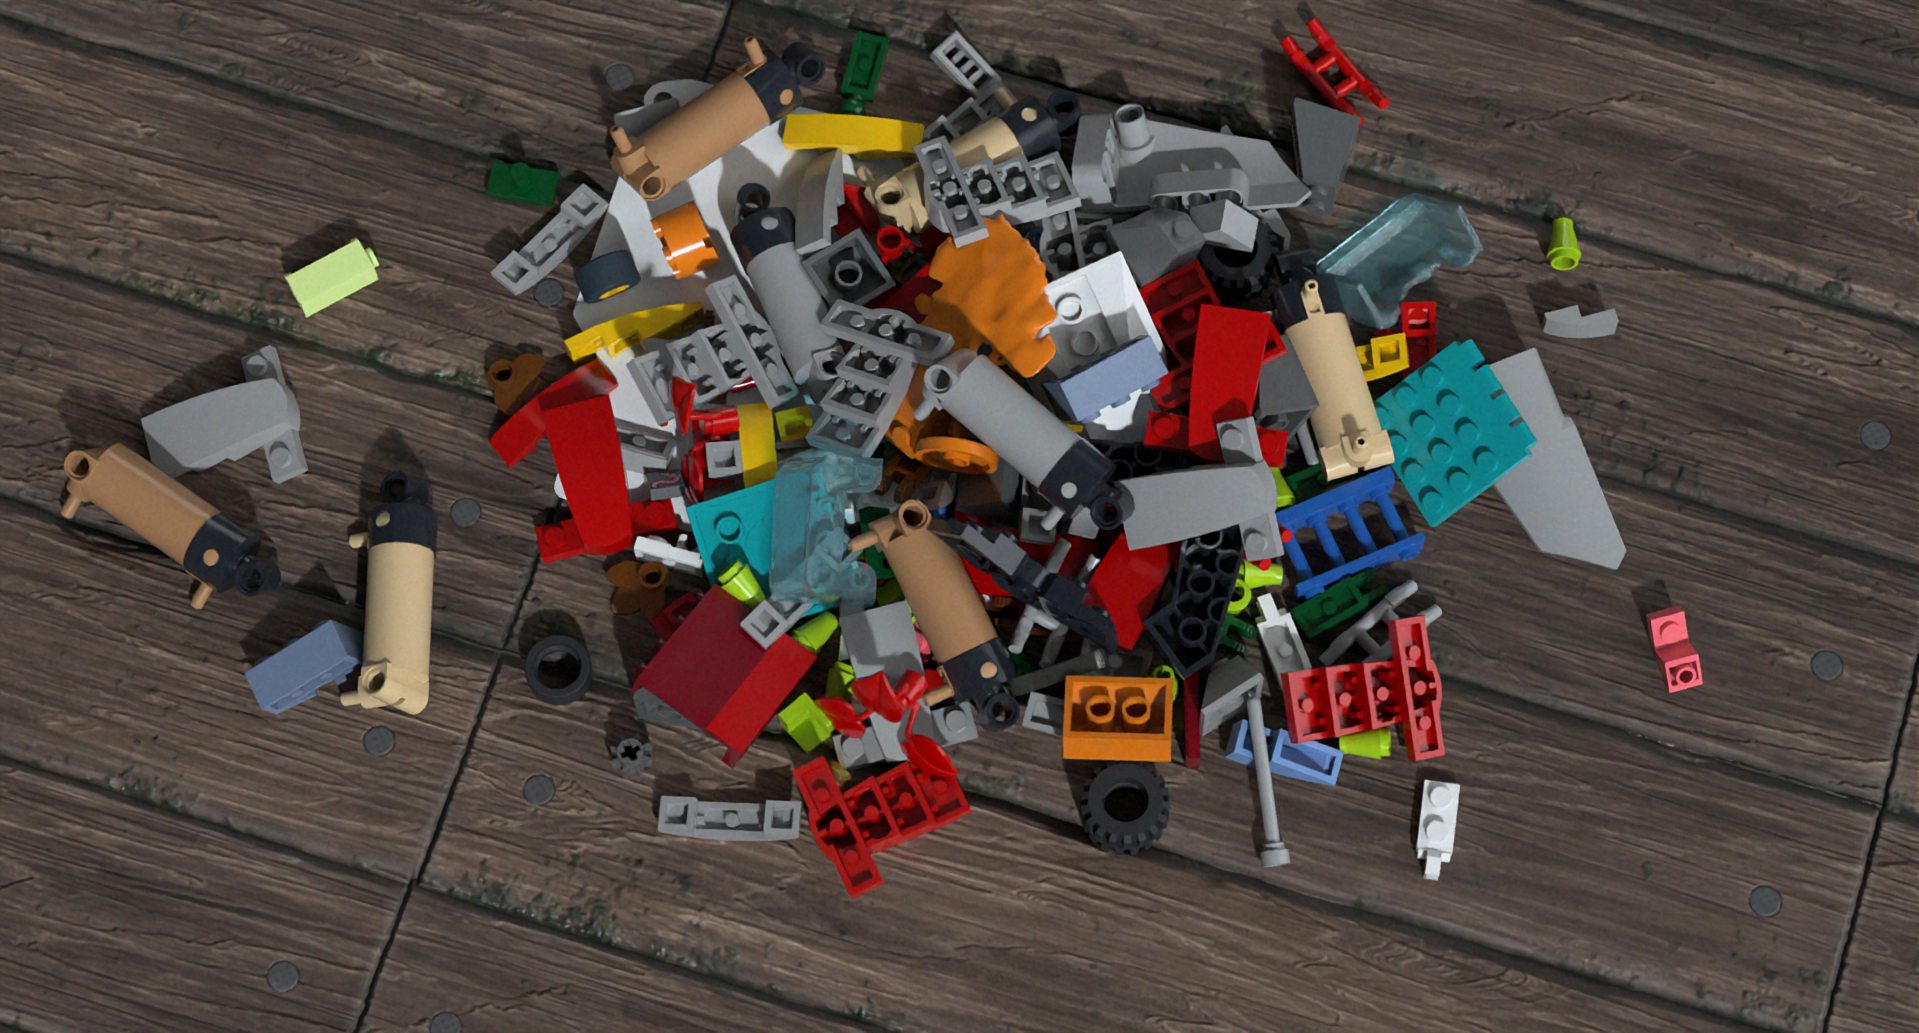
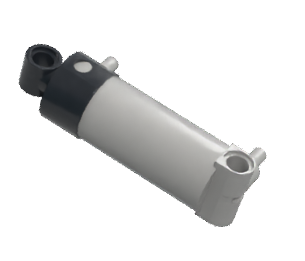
(788, 296)
(1027, 437)

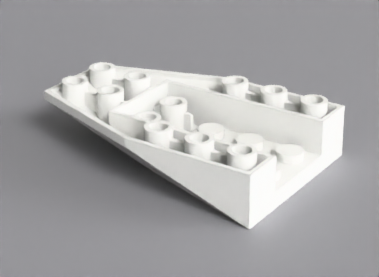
(1096, 313)

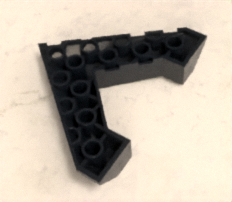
(1208, 567)

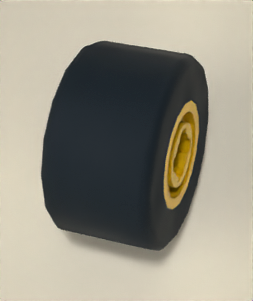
(606, 276)

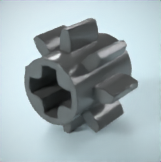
(635, 746)

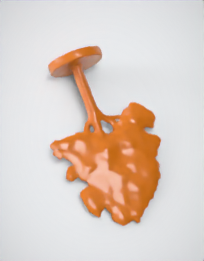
(990, 298)

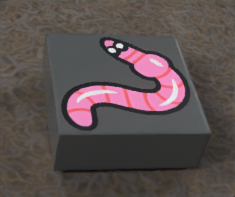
(665, 484)

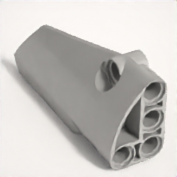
(1146, 164)
(1556, 488)

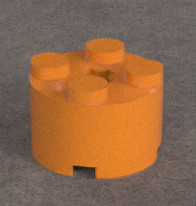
(685, 240)

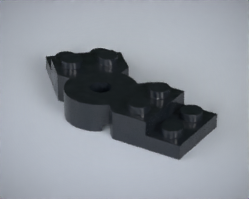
(1027, 580)

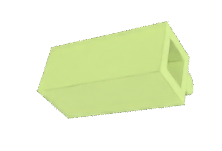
(333, 277)

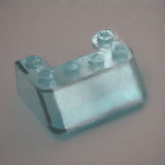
(1397, 253)
(810, 531)

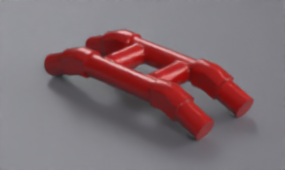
(1332, 56)

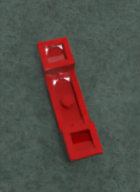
(1420, 328)
(527, 426)

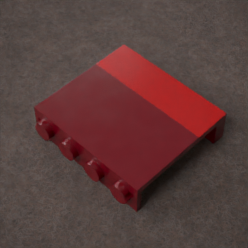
(723, 675)

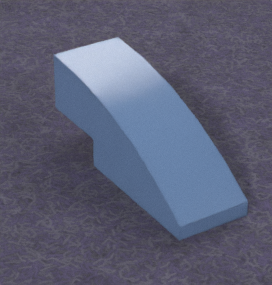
(1301, 761)

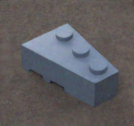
(1106, 380)
(306, 665)

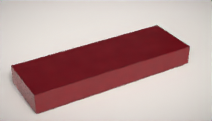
(1191, 721)

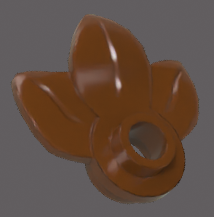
(521, 386)
(635, 591)

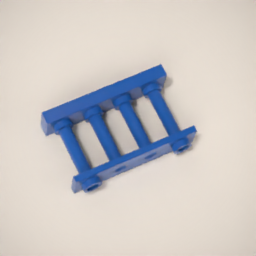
(1346, 501)

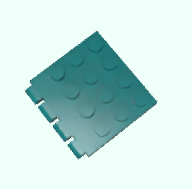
(1452, 431)
(738, 529)

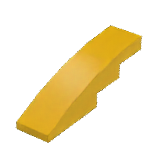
(853, 134)
(634, 328)

